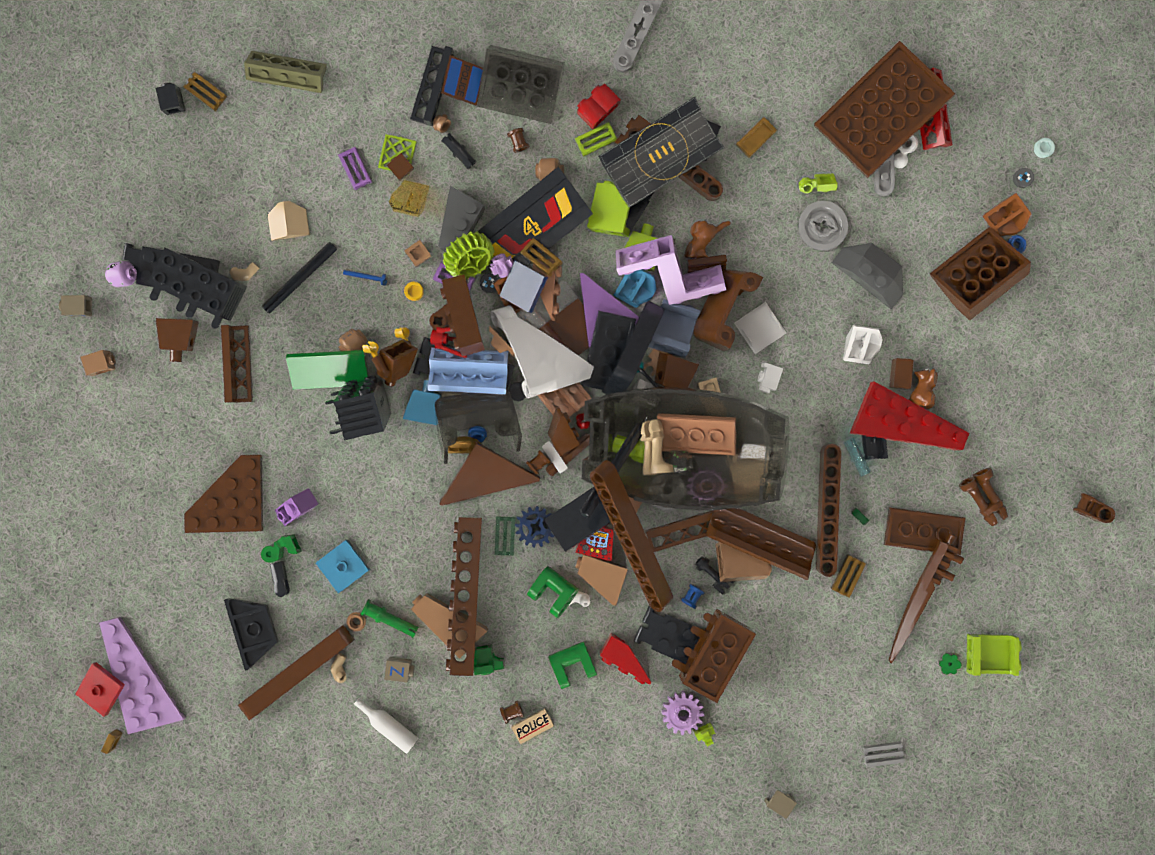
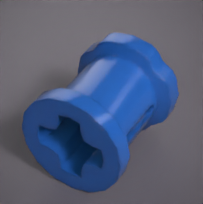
(698, 592)

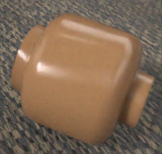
(546, 166)
(352, 340)

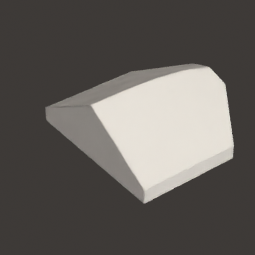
(862, 344)

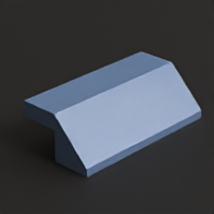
(477, 373)

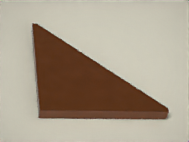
(485, 474)

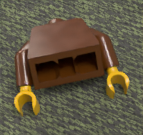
(395, 360)

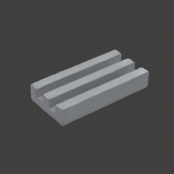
(900, 753)

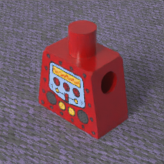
(598, 544)

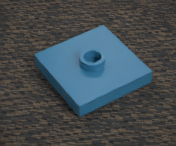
(342, 566)

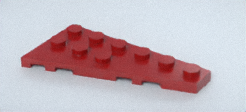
(899, 419)

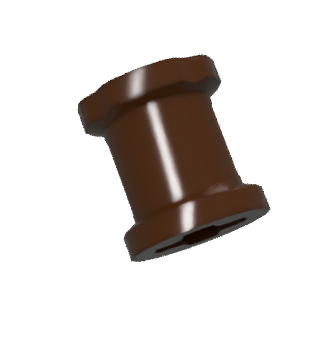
(518, 140)
(538, 462)
(511, 712)

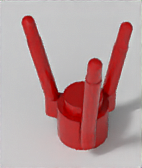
(439, 338)

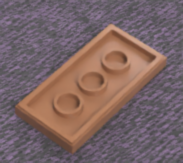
(699, 434)

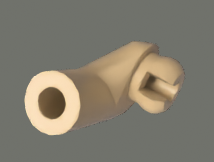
(244, 274)
(337, 669)

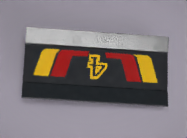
(542, 213)

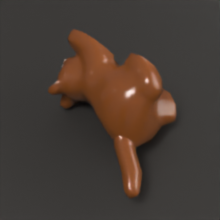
(702, 235)
(923, 393)

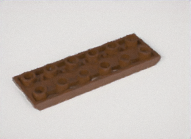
(762, 540)

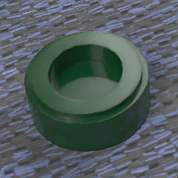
(859, 516)

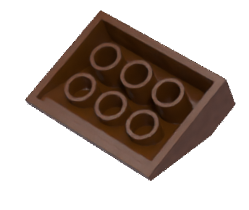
(980, 273)

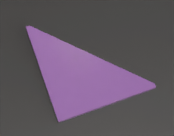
(596, 299)

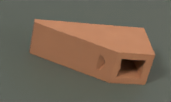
(551, 289)

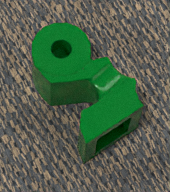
(275, 551)

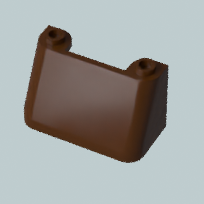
(711, 322)

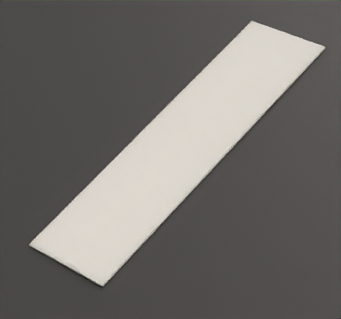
(554, 457)

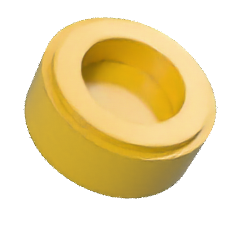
(414, 291)

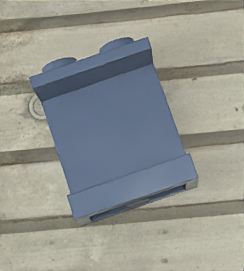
(675, 329)

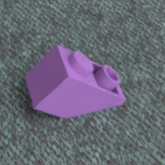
(296, 507)

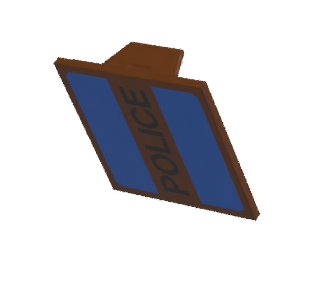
(462, 80)

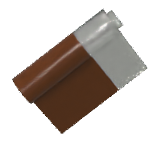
(569, 324)

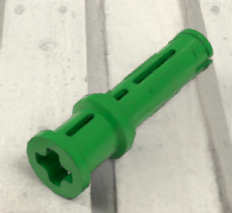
(380, 614)

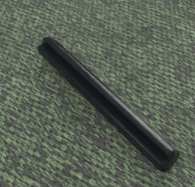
(297, 279)

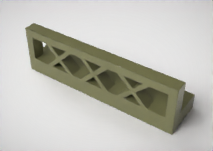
(283, 73)

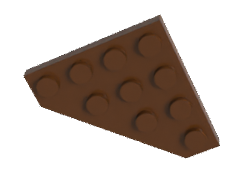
(231, 501)

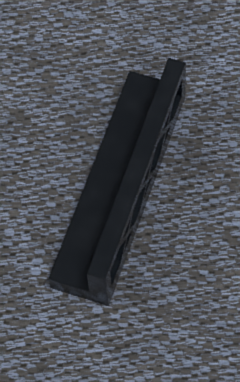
(436, 87)

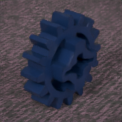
(524, 521)

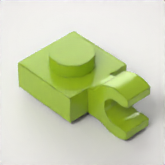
(705, 733)

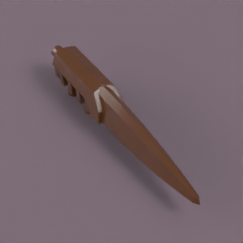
(932, 574)

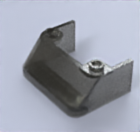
(475, 409)

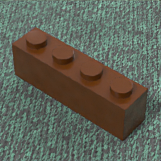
(463, 316)

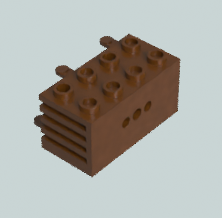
(715, 654)

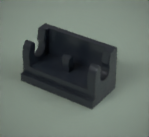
(874, 448)

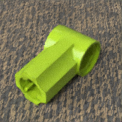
(637, 453)

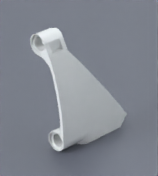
(542, 359)

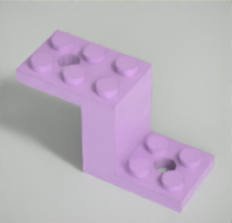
(664, 255)

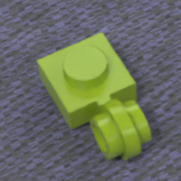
(822, 182)

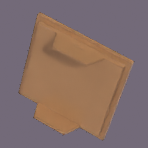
(499, 344)

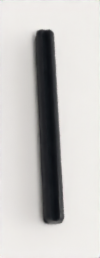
(618, 461)

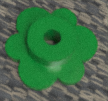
(952, 668)

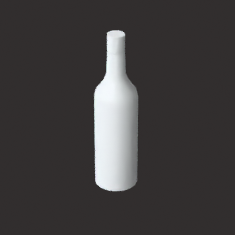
(389, 727)

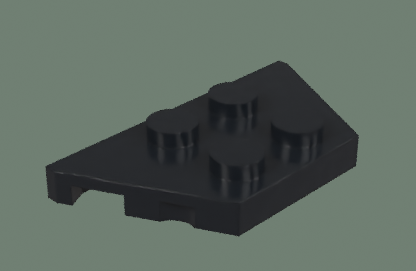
(252, 629)

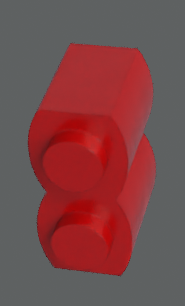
(598, 106)

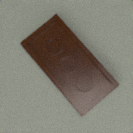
(922, 529)

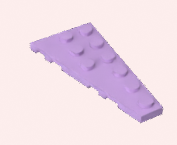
(144, 696)

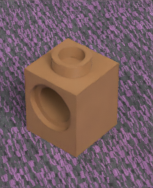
(98, 362)

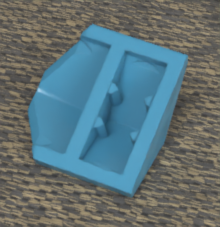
(636, 288)

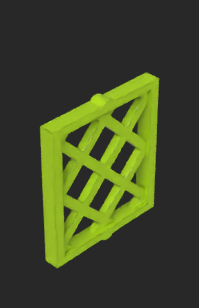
(400, 140)

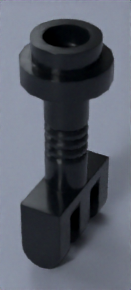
(702, 564)

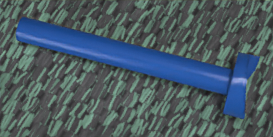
(366, 276)

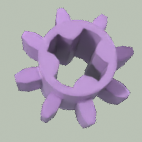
(501, 265)

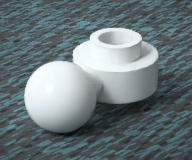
(901, 158)

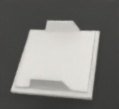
(760, 328)

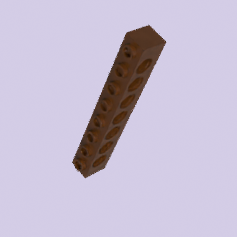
(471, 526)

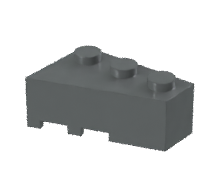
(460, 217)

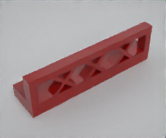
(941, 124)

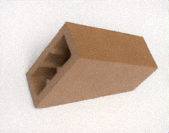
(739, 566)
(602, 576)

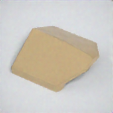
(288, 221)

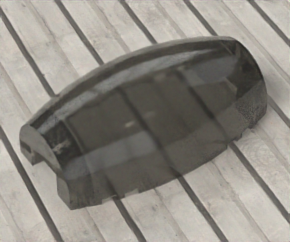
(715, 480)

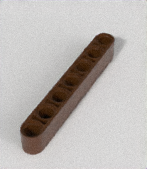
(833, 517)
(296, 672)

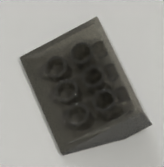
(520, 84)

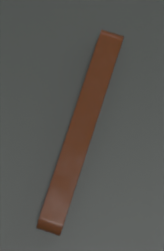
(631, 535)

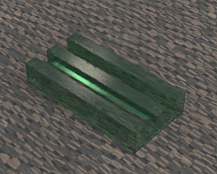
(497, 534)

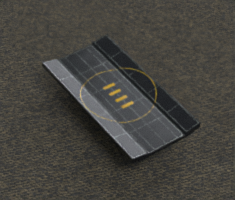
(660, 152)

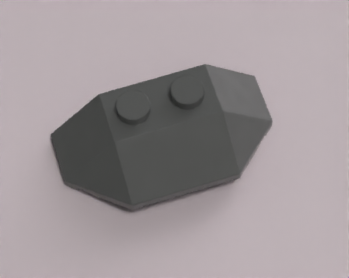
(872, 271)

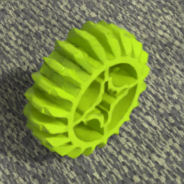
(468, 255)

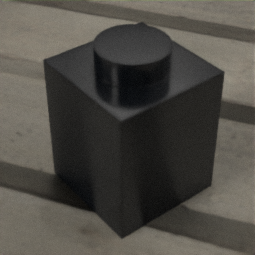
(170, 98)

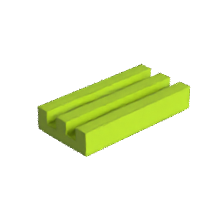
(581, 146)

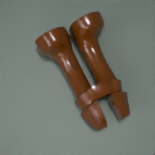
(986, 509)

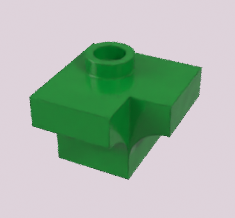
(486, 661)

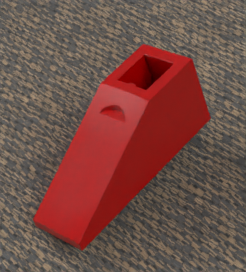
(620, 653)

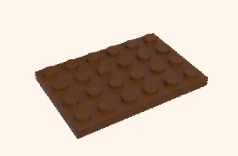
(884, 109)

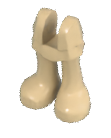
(653, 437)

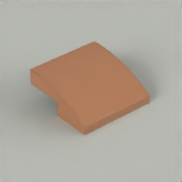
(568, 399)

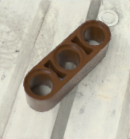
(702, 188)

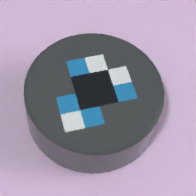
(1023, 177)

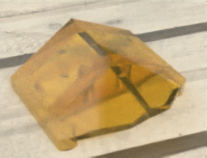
(409, 198)

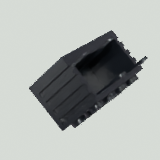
(197, 286)
(361, 408)

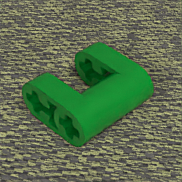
(559, 585)
(568, 657)

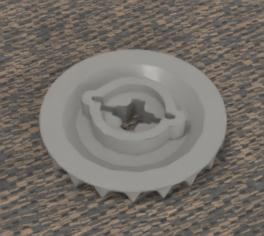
(832, 216)

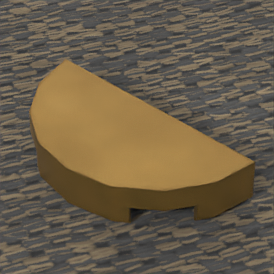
(463, 445)

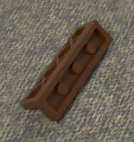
(229, 364)
(679, 525)

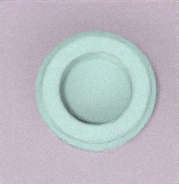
(1044, 147)

